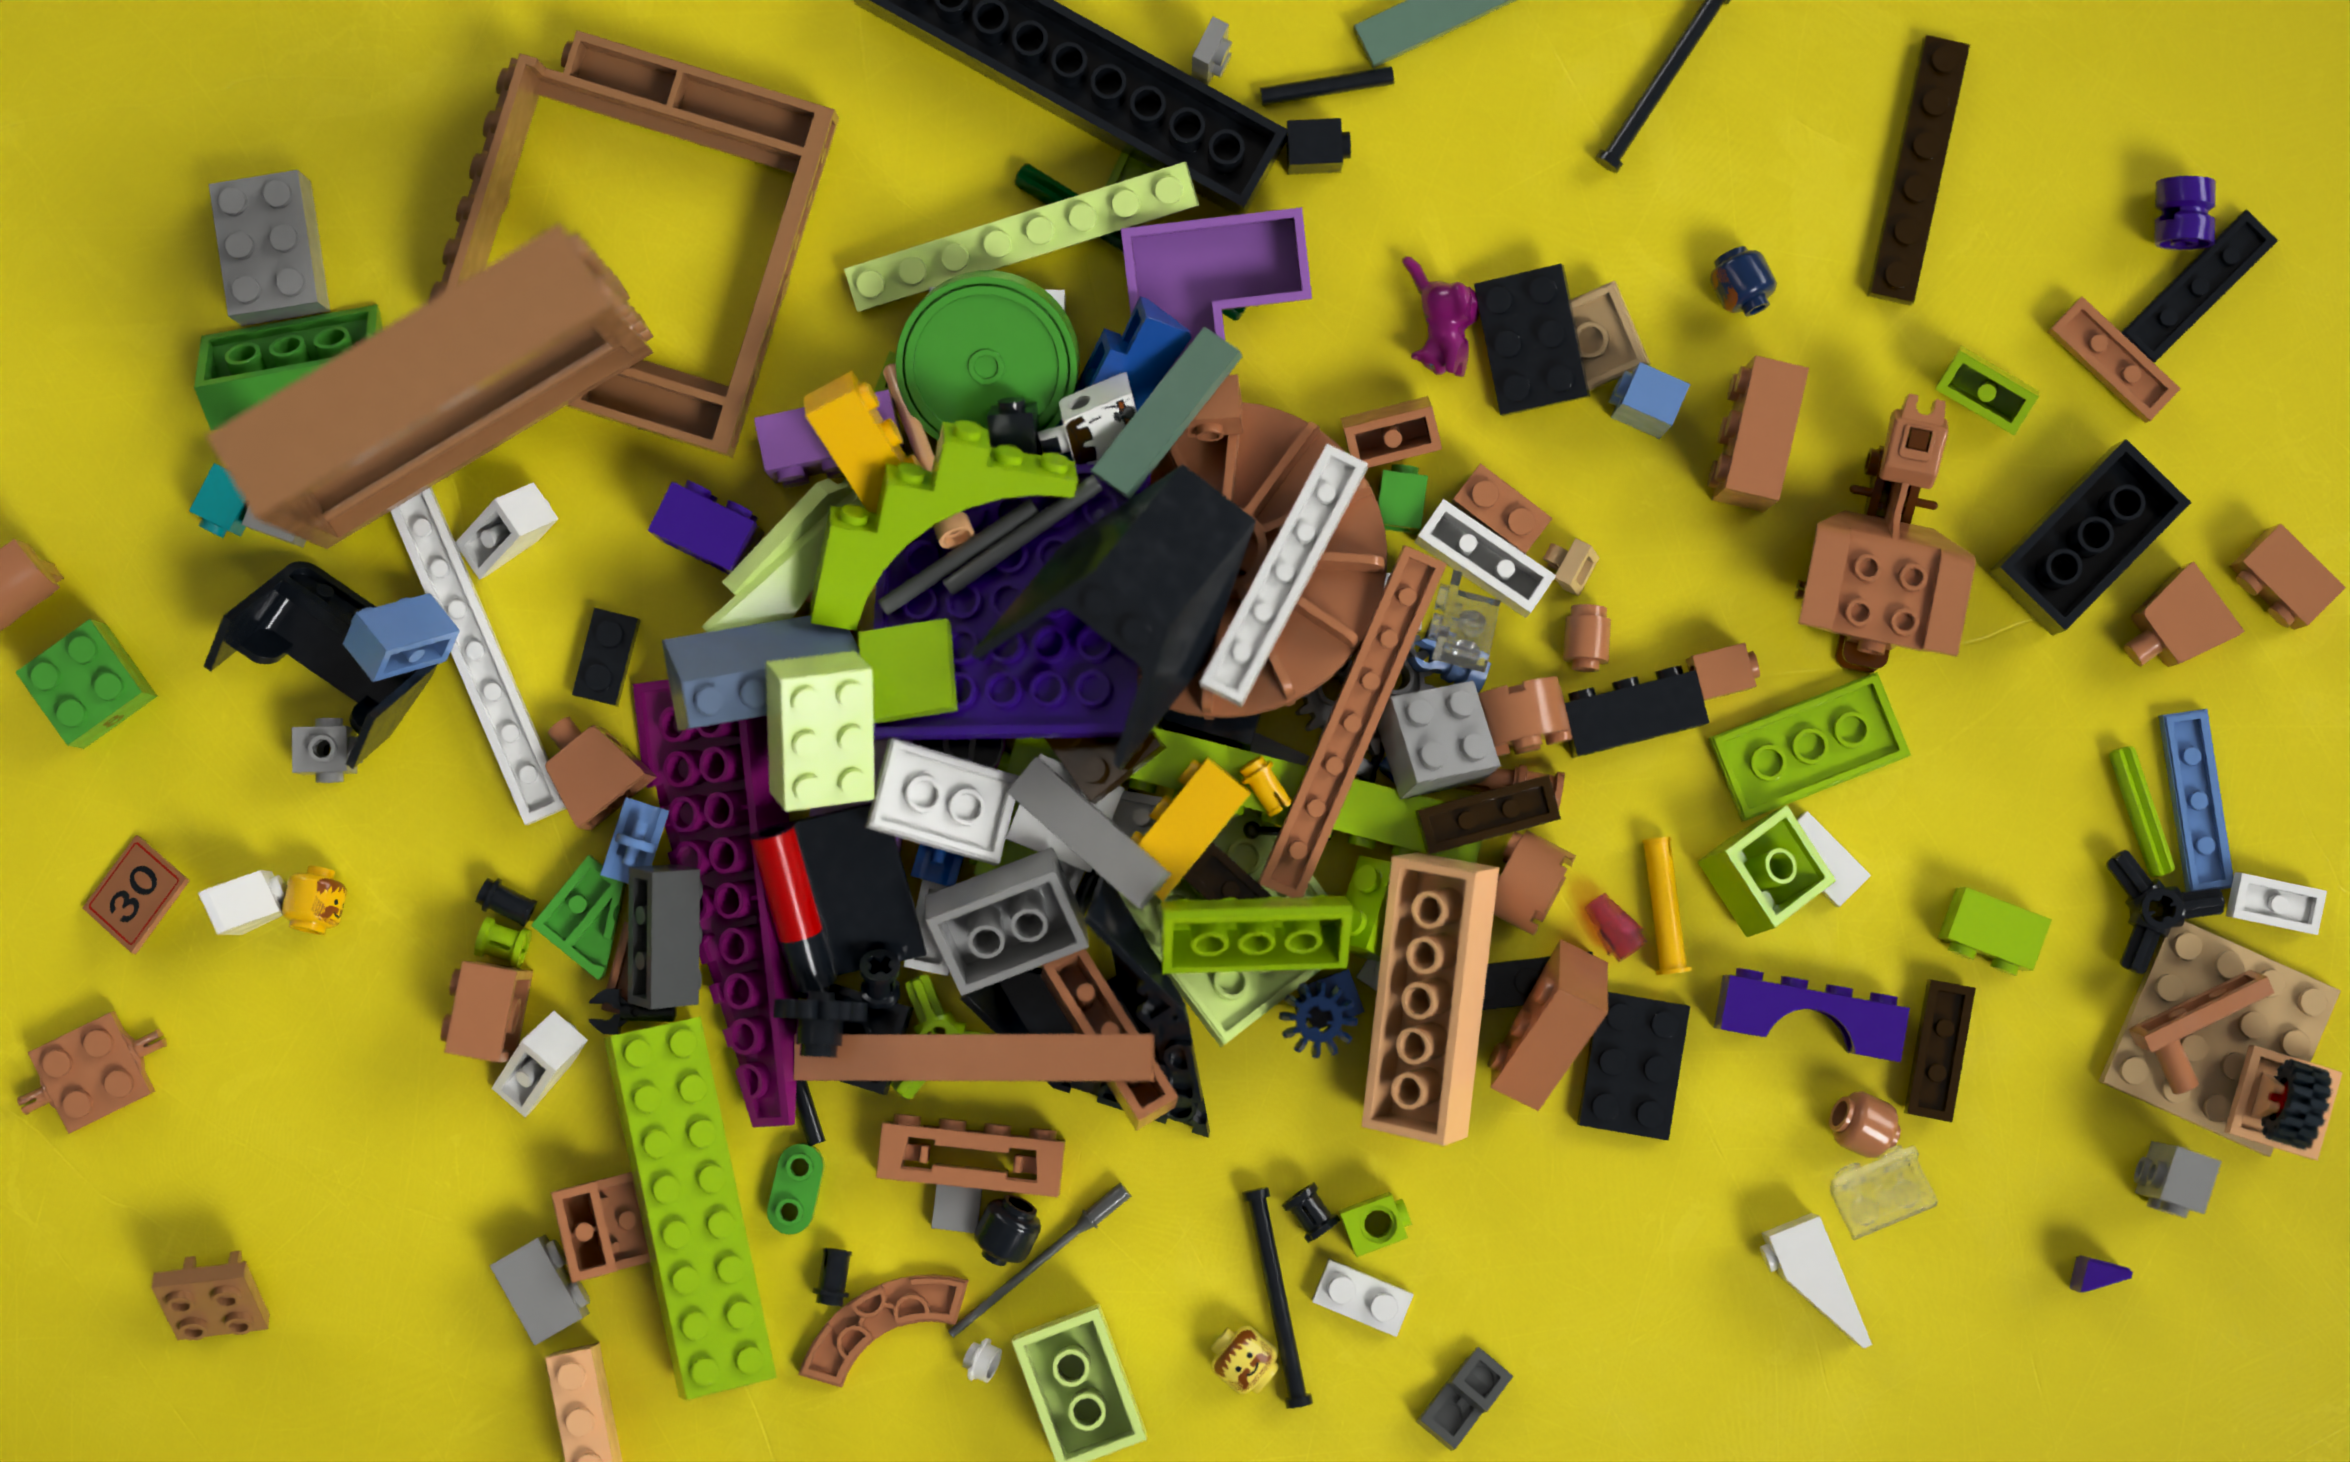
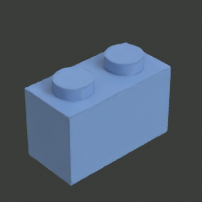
(1648, 399)
(401, 637)

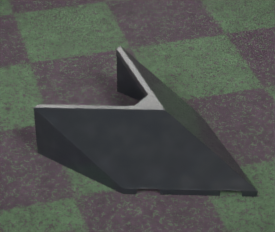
(1146, 995)

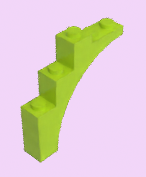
(912, 500)

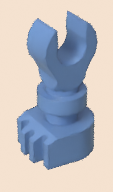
(1448, 671)

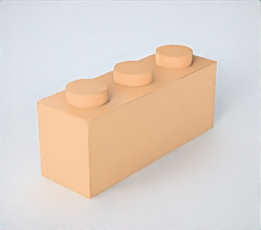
(583, 1405)

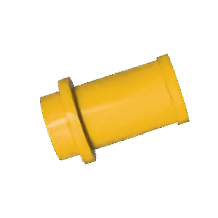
(1265, 785)

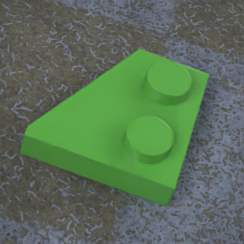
(584, 917)

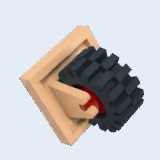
(2283, 1102)

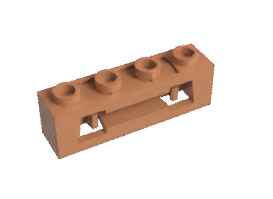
(896, 1148)

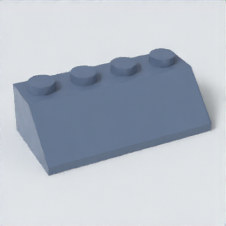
(723, 672)

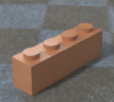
(1095, 1010)

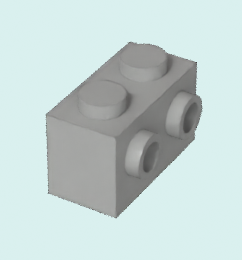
(2176, 1179)

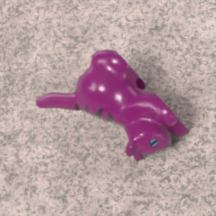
(1447, 313)

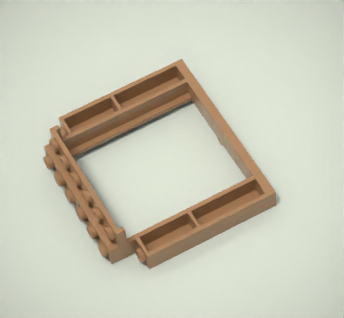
(687, 106)

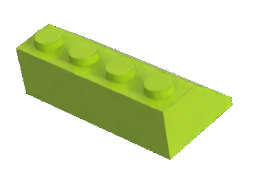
(1255, 934)

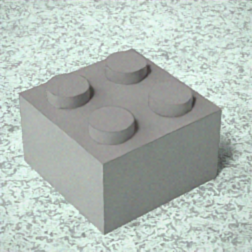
(1437, 740)

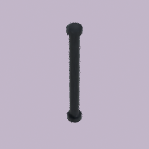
(1661, 81)
(1277, 1298)

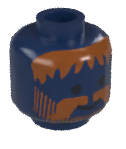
(1743, 281)

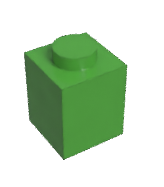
(1402, 498)

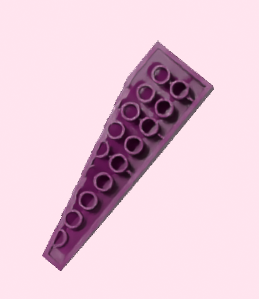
(716, 798)

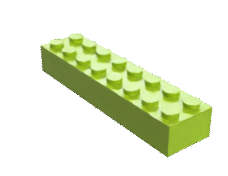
(690, 1208)

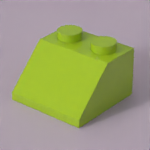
(1767, 872)

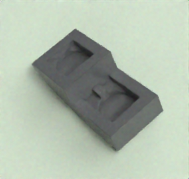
(1464, 1398)

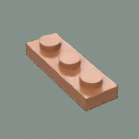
(2114, 360)

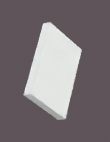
(942, 802)

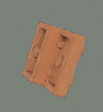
(23, 581)
(600, 1226)

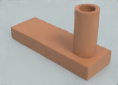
(2164, 1030)

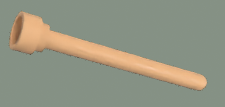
(958, 527)

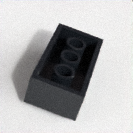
(2089, 537)

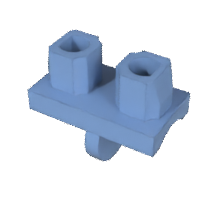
(634, 839)

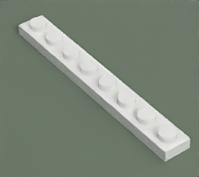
(479, 657)

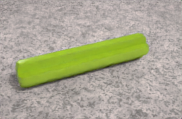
(2142, 811)

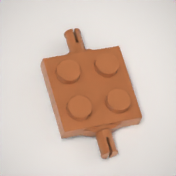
(91, 1071)

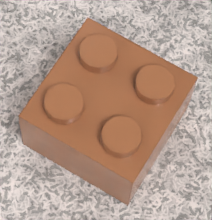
(486, 1010)

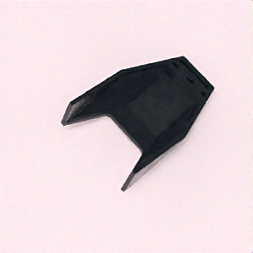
(1149, 584)

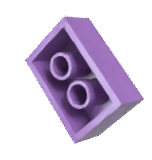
(794, 450)

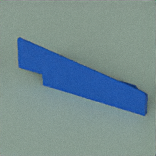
(1144, 352)

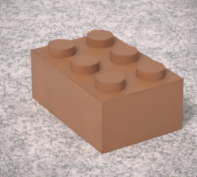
(1758, 433)

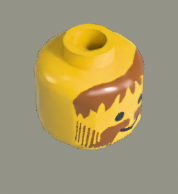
(314, 900)

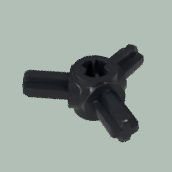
(2176, 908)

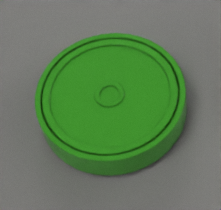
(985, 342)

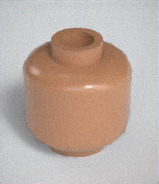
(1864, 1124)

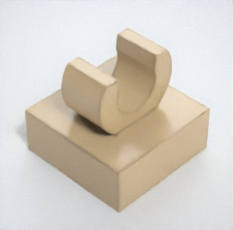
(1572, 566)

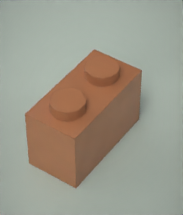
(1392, 432)
(1501, 509)
(2286, 578)

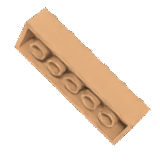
(1430, 997)

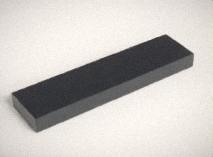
(2199, 286)

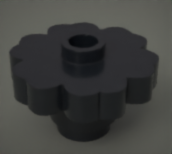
(819, 1021)

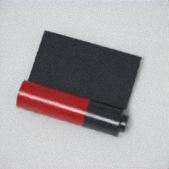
(835, 895)

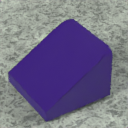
(2095, 1273)

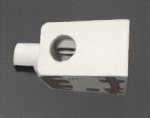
(1091, 420)

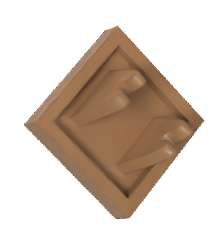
(211, 1299)

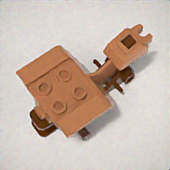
(1880, 575)

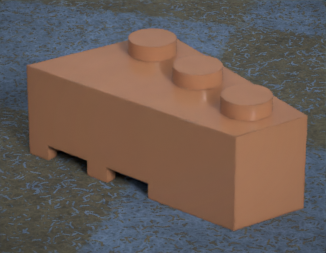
(1551, 1026)

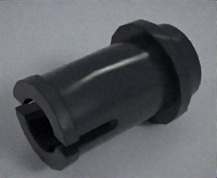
(505, 901)
(833, 1277)

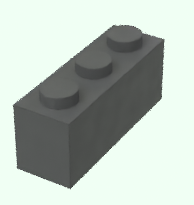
(664, 936)

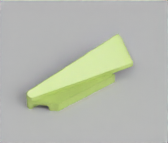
(783, 566)

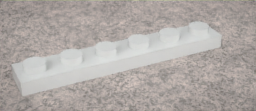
(1284, 575)

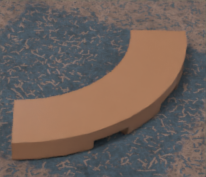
(877, 1312)

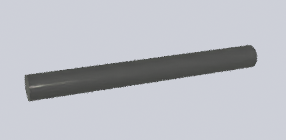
(1021, 536)
(958, 557)

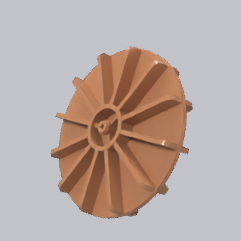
(1264, 478)

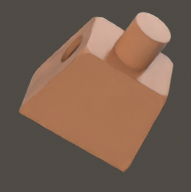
(2181, 620)
(593, 772)

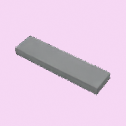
(1089, 833)

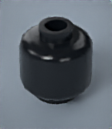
(1007, 1230)

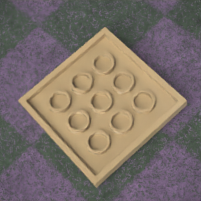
(2185, 967)

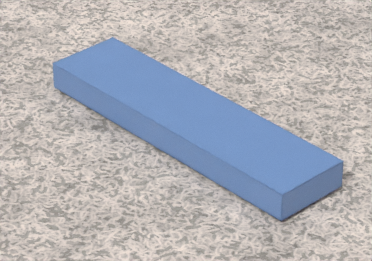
(2196, 800)

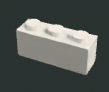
(1485, 558)

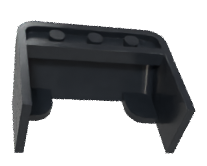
(308, 617)

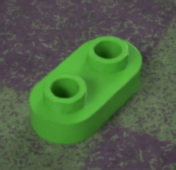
(796, 1189)

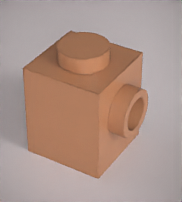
(1220, 414)

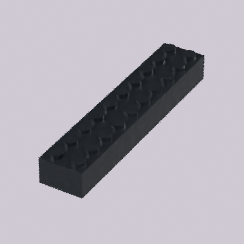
(1102, 88)

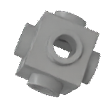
(311, 750)

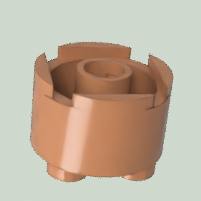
(1526, 715)
(1530, 880)

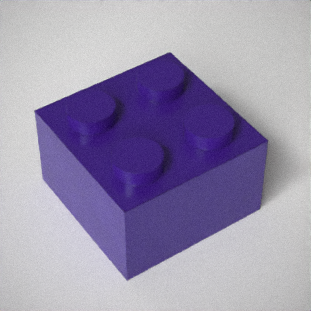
(704, 529)

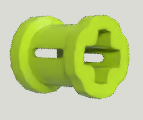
(502, 942)

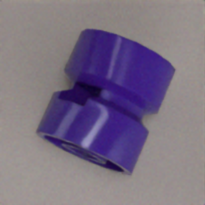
(2185, 212)

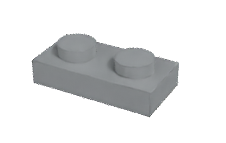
(1212, 52)

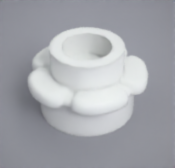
(982, 1360)

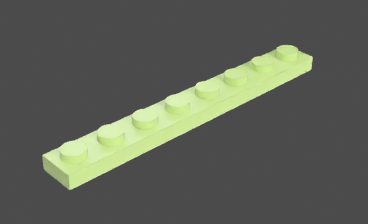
(1023, 236)

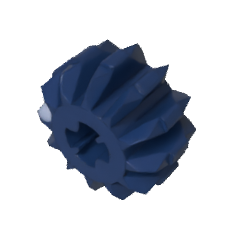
(1323, 1004)

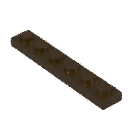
(1918, 170)

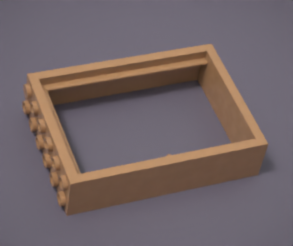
(434, 390)

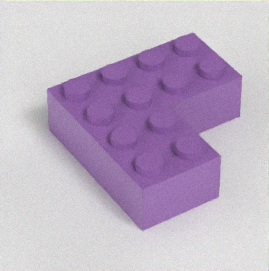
(1217, 265)

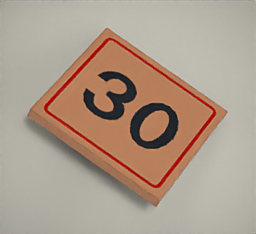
(136, 894)

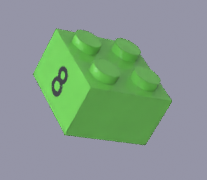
(86, 684)

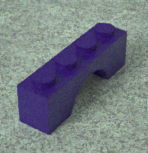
(1867, 1026)

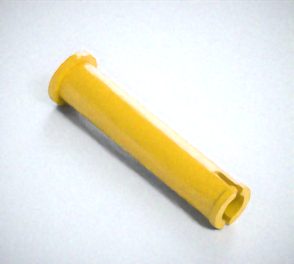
(1665, 906)

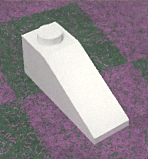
(1810, 1266)

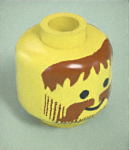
(1244, 1360)

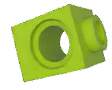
(1354, 1223)

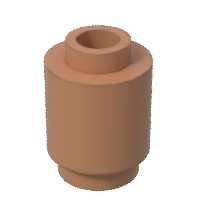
(1587, 637)

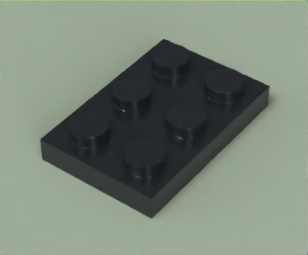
(1532, 340)
(1634, 1067)

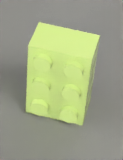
(820, 730)
(1079, 1386)

